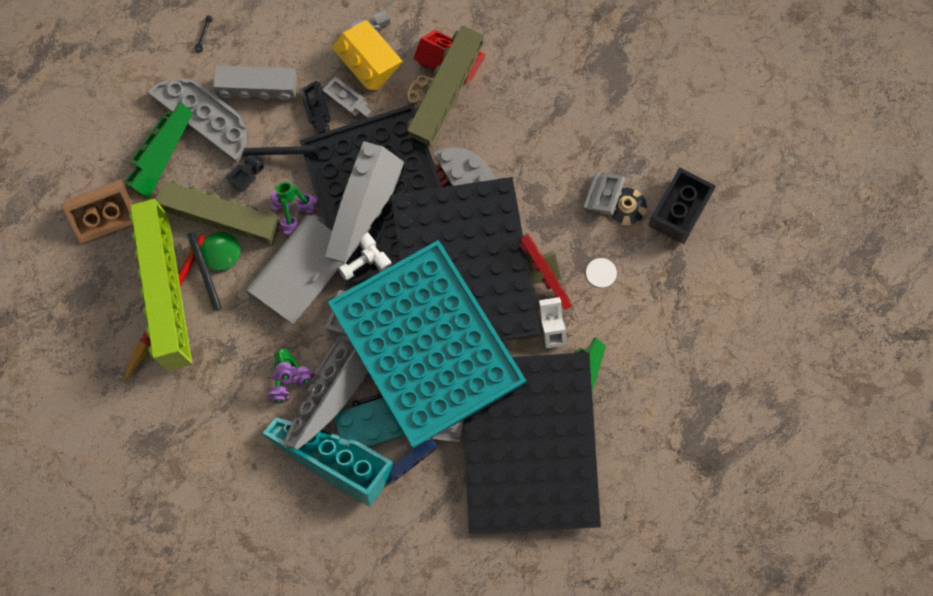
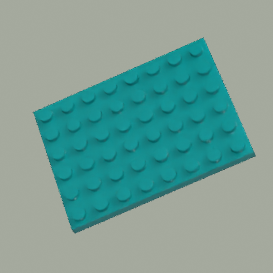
(426, 343)

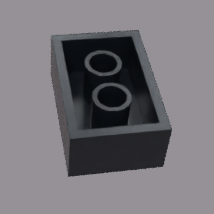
(681, 205)

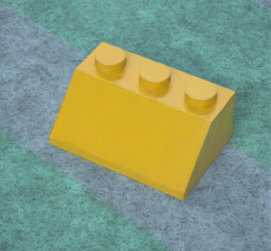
(367, 55)

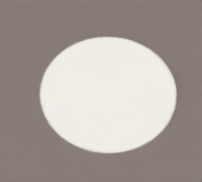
(601, 272)

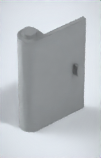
(296, 271)

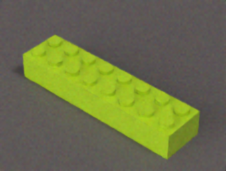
(160, 285)

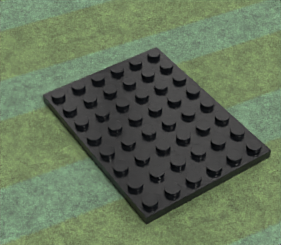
(335, 162)
(483, 239)
(535, 451)

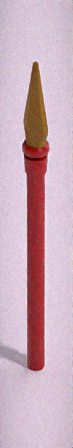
(141, 349)

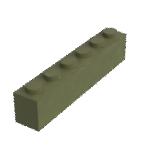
(446, 85)
(218, 212)

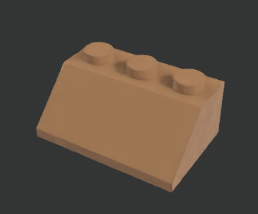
(99, 211)

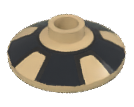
(631, 214)

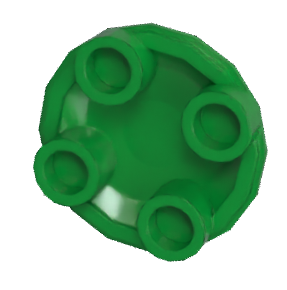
(221, 251)

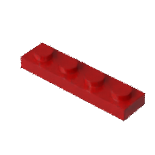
(540, 264)

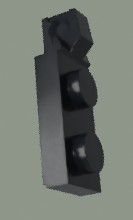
(316, 106)

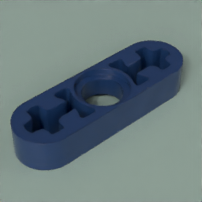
(411, 460)

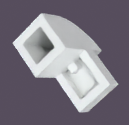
(552, 323)

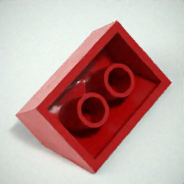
(431, 51)

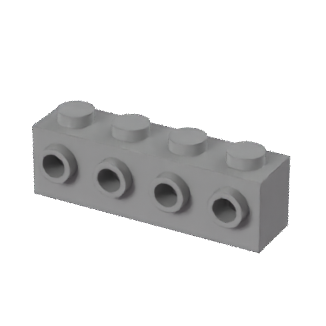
(255, 82)

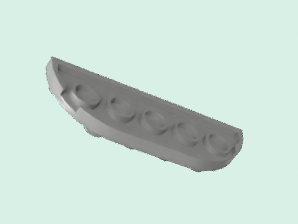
(210, 115)
(463, 166)

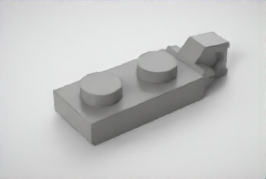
(347, 98)

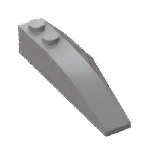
(364, 197)
(335, 384)

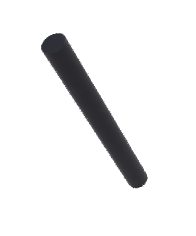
(281, 150)
(204, 271)

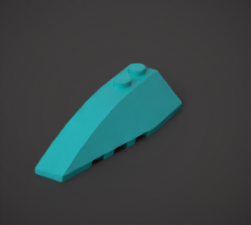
(339, 461)

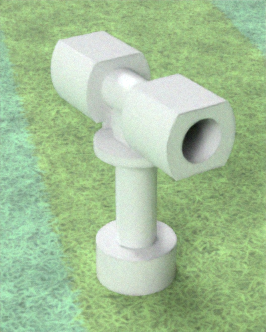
(369, 255)

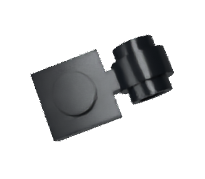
(242, 176)

